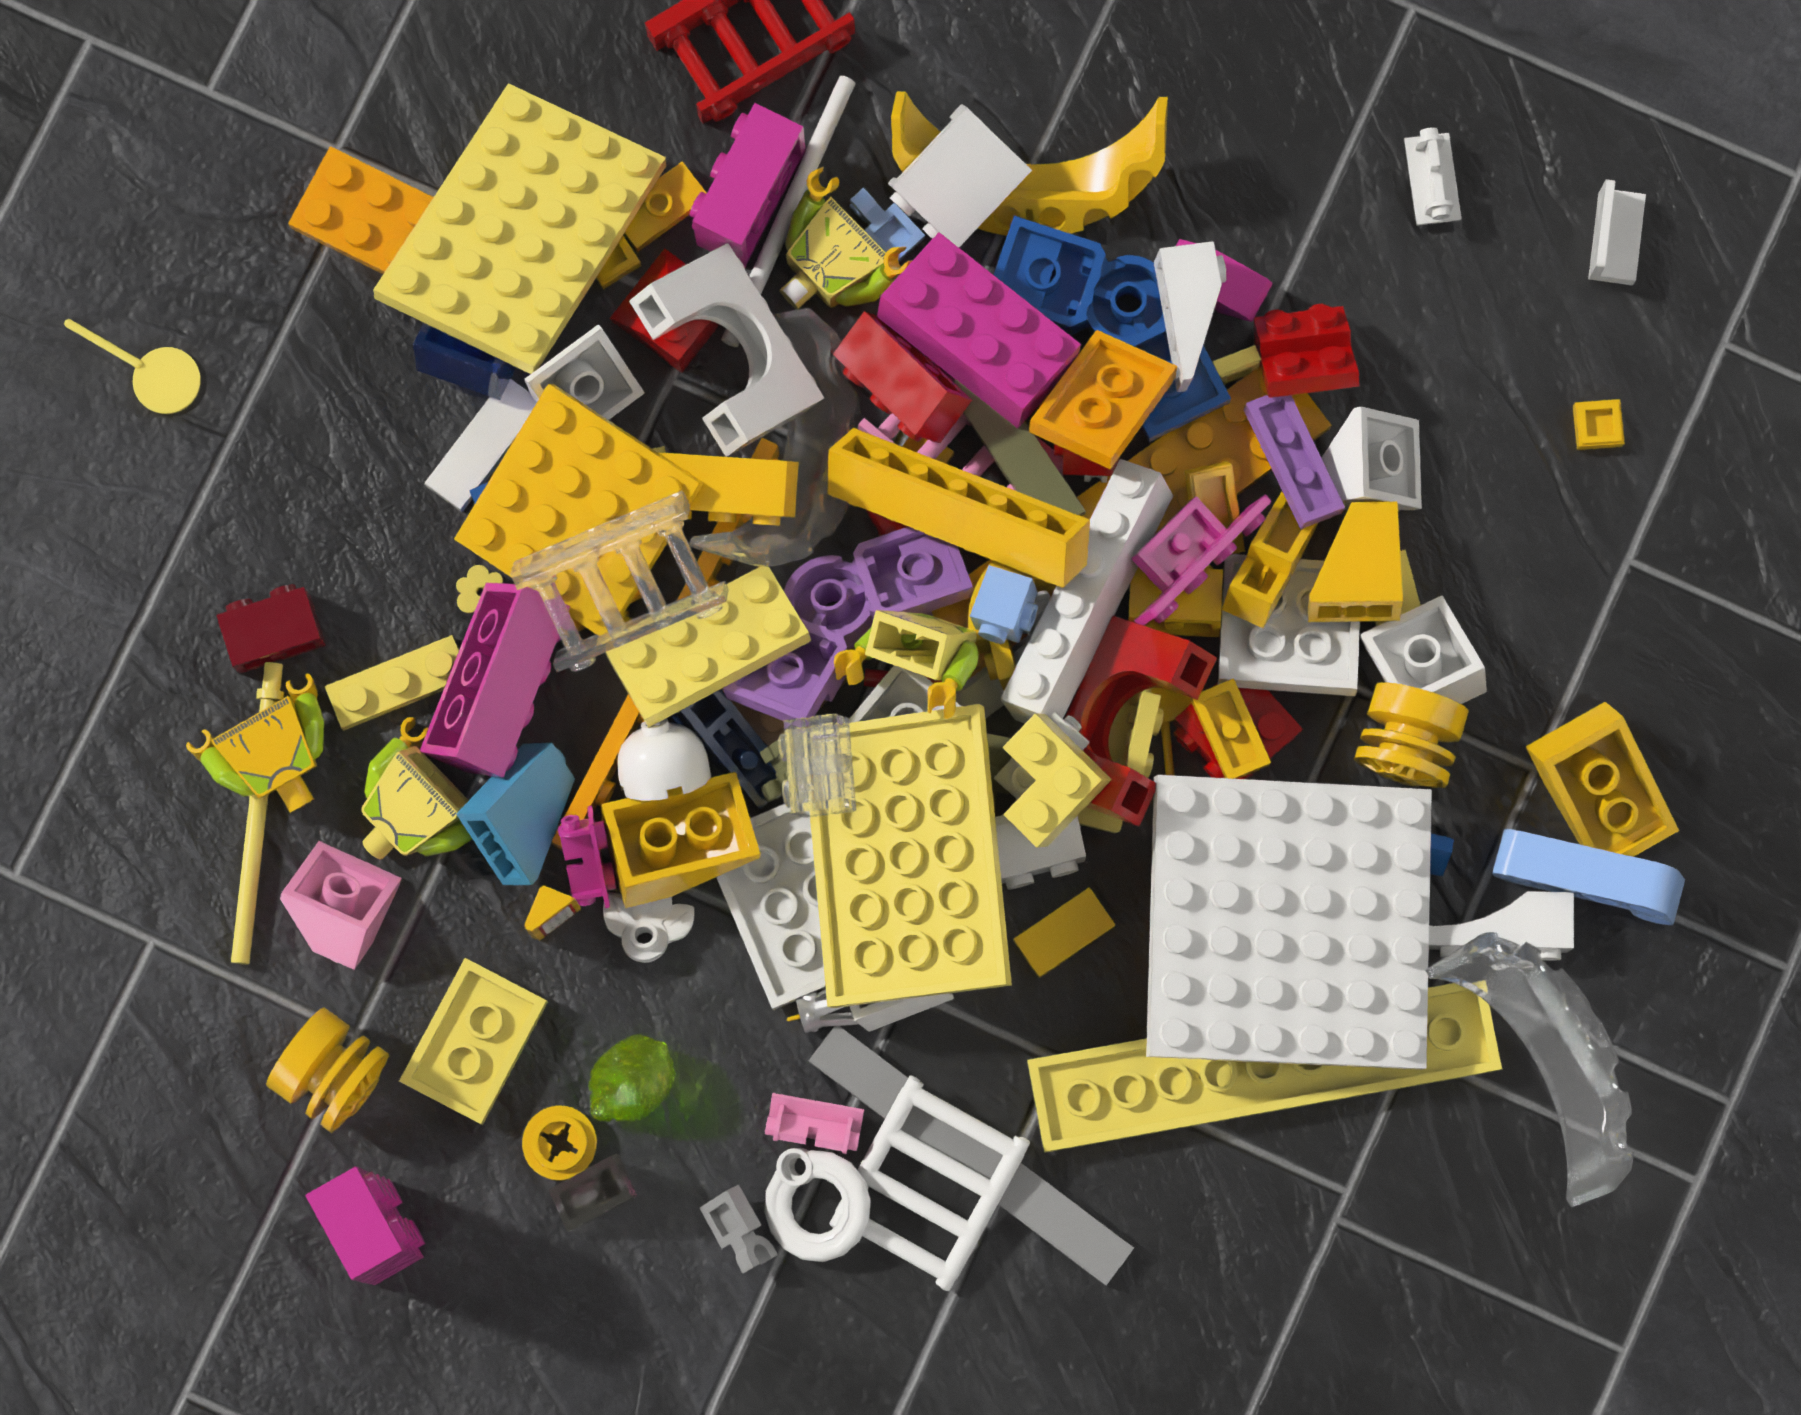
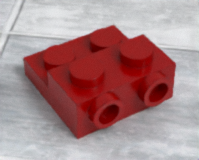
(1305, 351)
(1270, 718)

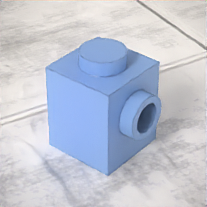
(1004, 606)

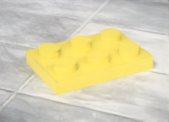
(473, 1041)

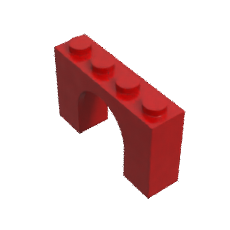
(1124, 664)

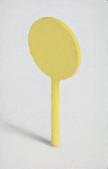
(163, 378)

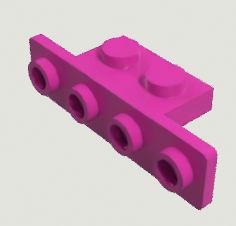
(1185, 547)

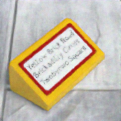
(549, 912)

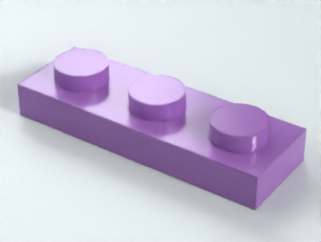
(1294, 459)

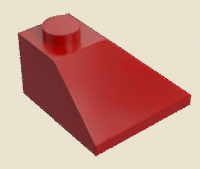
(676, 346)

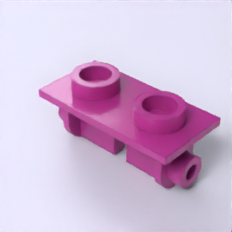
(585, 840)

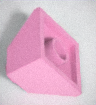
(339, 903)

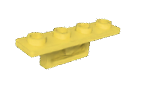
(1129, 746)

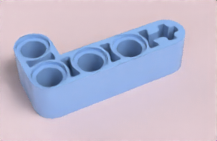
(1592, 874)

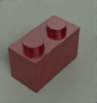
(270, 628)

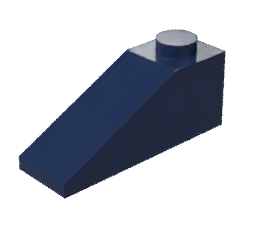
(729, 743)

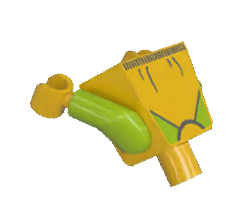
(269, 749)

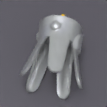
(814, 1013)

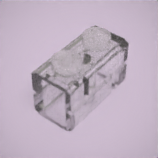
(818, 766)

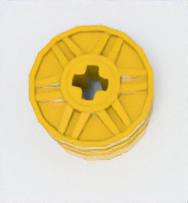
(1413, 726)
(332, 1073)

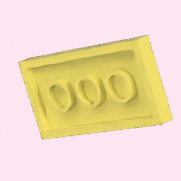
(709, 653)

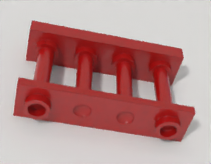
(674, 28)

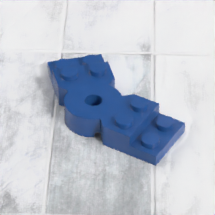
(1079, 290)

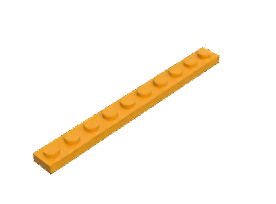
(596, 786)

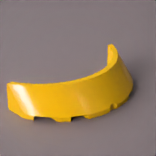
(1057, 193)

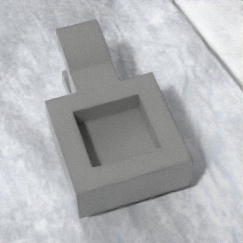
(733, 1224)

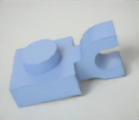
(887, 227)

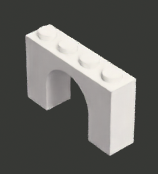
(722, 292)

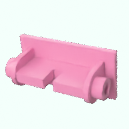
(800, 1118)

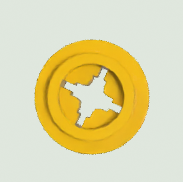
(553, 1121)

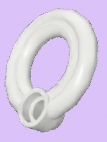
(779, 1205)

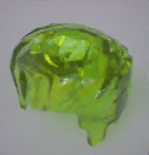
(631, 1079)

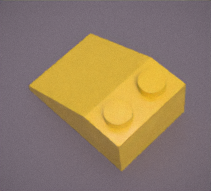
(1603, 783)
(678, 840)

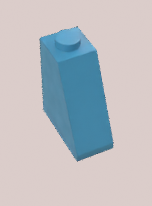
(518, 814)

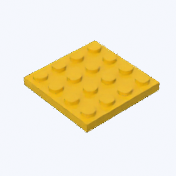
(565, 478)

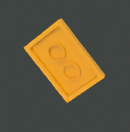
(358, 210)
(1103, 399)

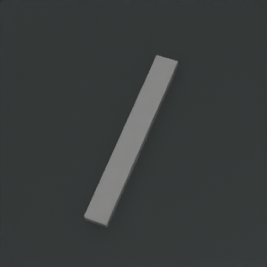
(1027, 1195)

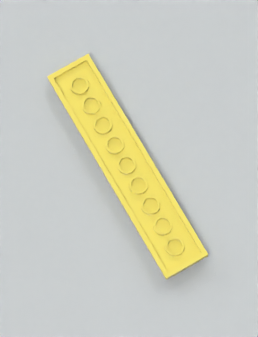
(1124, 1094)

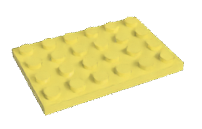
(520, 229)
(916, 869)

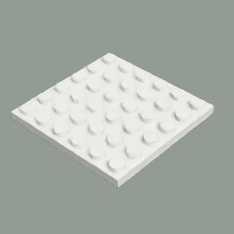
(1289, 922)

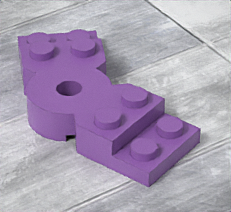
(888, 574)

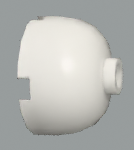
(662, 760)

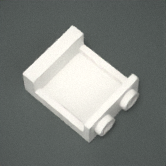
(959, 178)

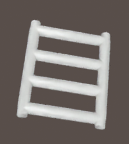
(989, 1189)

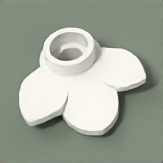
(659, 918)

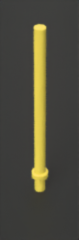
(254, 836)

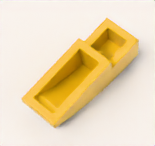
(1268, 565)

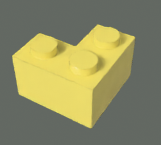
(1063, 783)

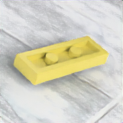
(393, 683)

